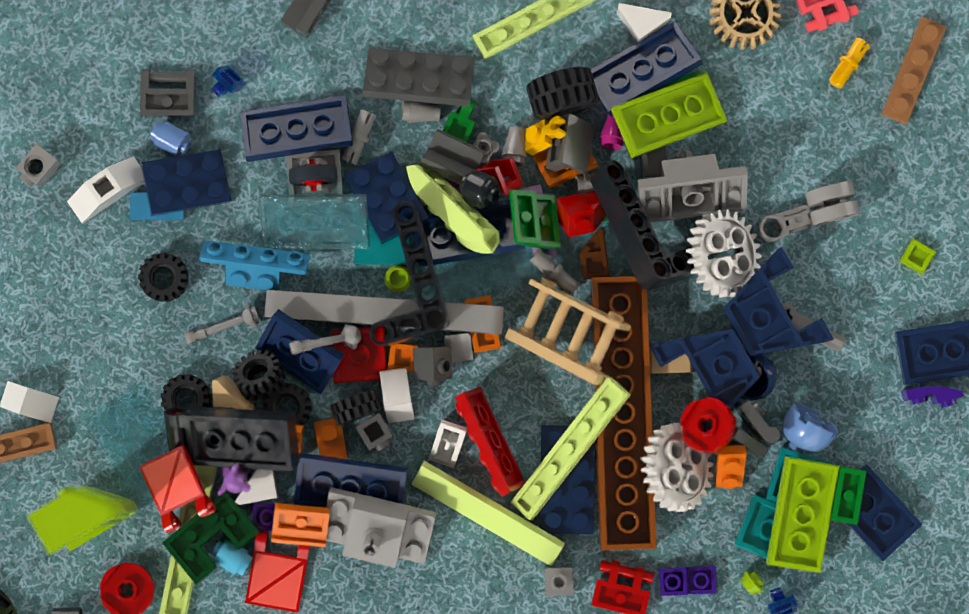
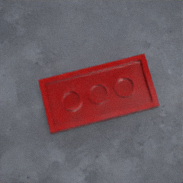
(490, 441)

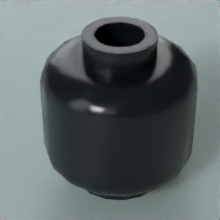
(480, 189)

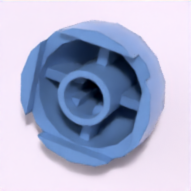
(807, 430)

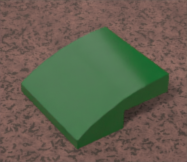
(534, 219)
(848, 495)

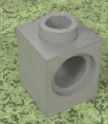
(37, 154)
(558, 581)

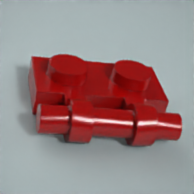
(620, 597)

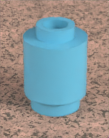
(230, 557)

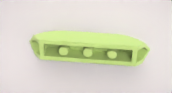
(459, 217)

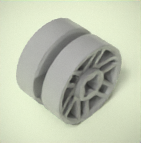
(833, 203)

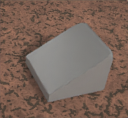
(460, 346)

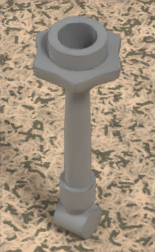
(250, 316)
(349, 336)

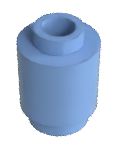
(170, 138)

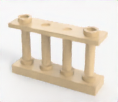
(547, 348)

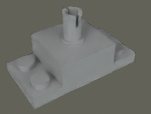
(693, 188)
(378, 528)

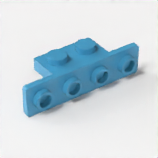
(252, 265)

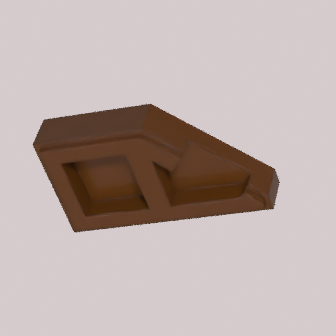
(594, 257)

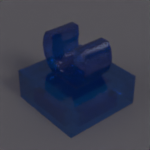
(227, 81)
(781, 604)

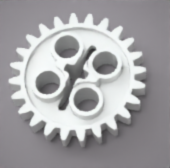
(718, 233)
(676, 470)

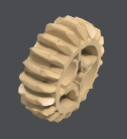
(753, 22)

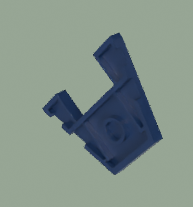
(761, 318)
(718, 361)

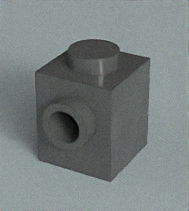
(432, 364)
(375, 433)

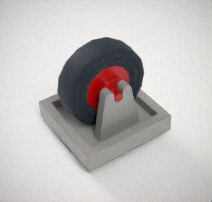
(315, 173)

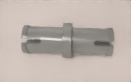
(359, 136)
(554, 271)

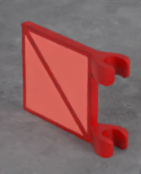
(174, 484)
(276, 578)

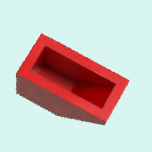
(580, 213)

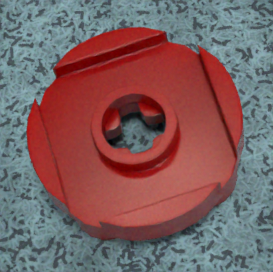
(721, 432)
(112, 592)

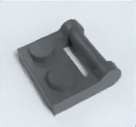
(167, 102)
(752, 416)

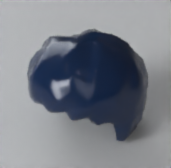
(766, 381)

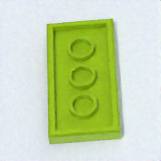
(669, 115)
(802, 514)

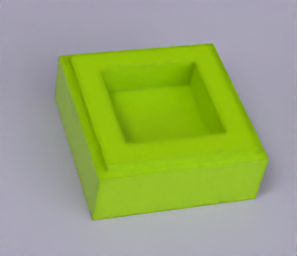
(917, 256)

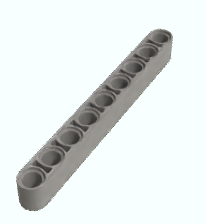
(370, 310)

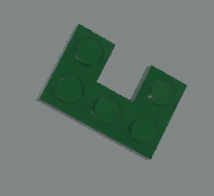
(188, 540)

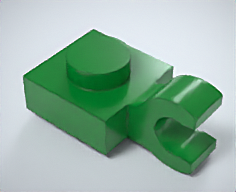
(459, 124)

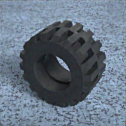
(562, 93)

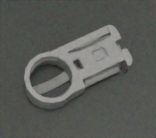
(789, 222)

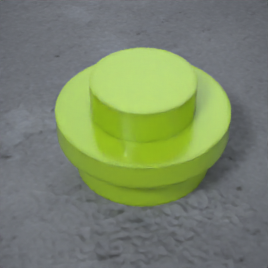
(397, 278)
(752, 582)

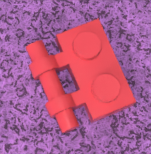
(820, 21)

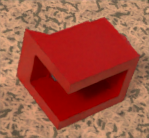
(506, 173)

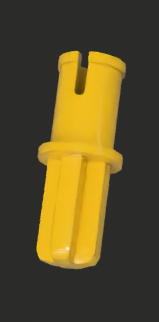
(849, 63)

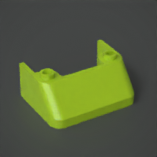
(79, 516)

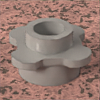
(491, 146)

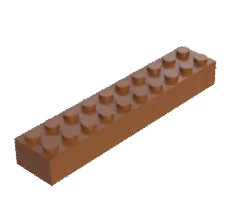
(623, 498)

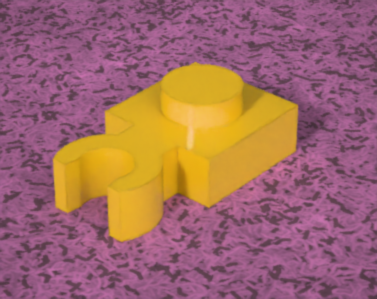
(540, 135)

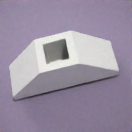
(106, 188)

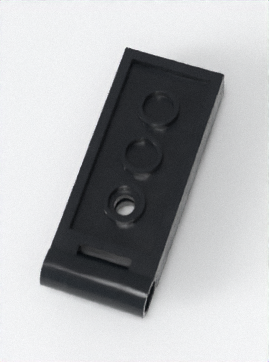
(234, 437)

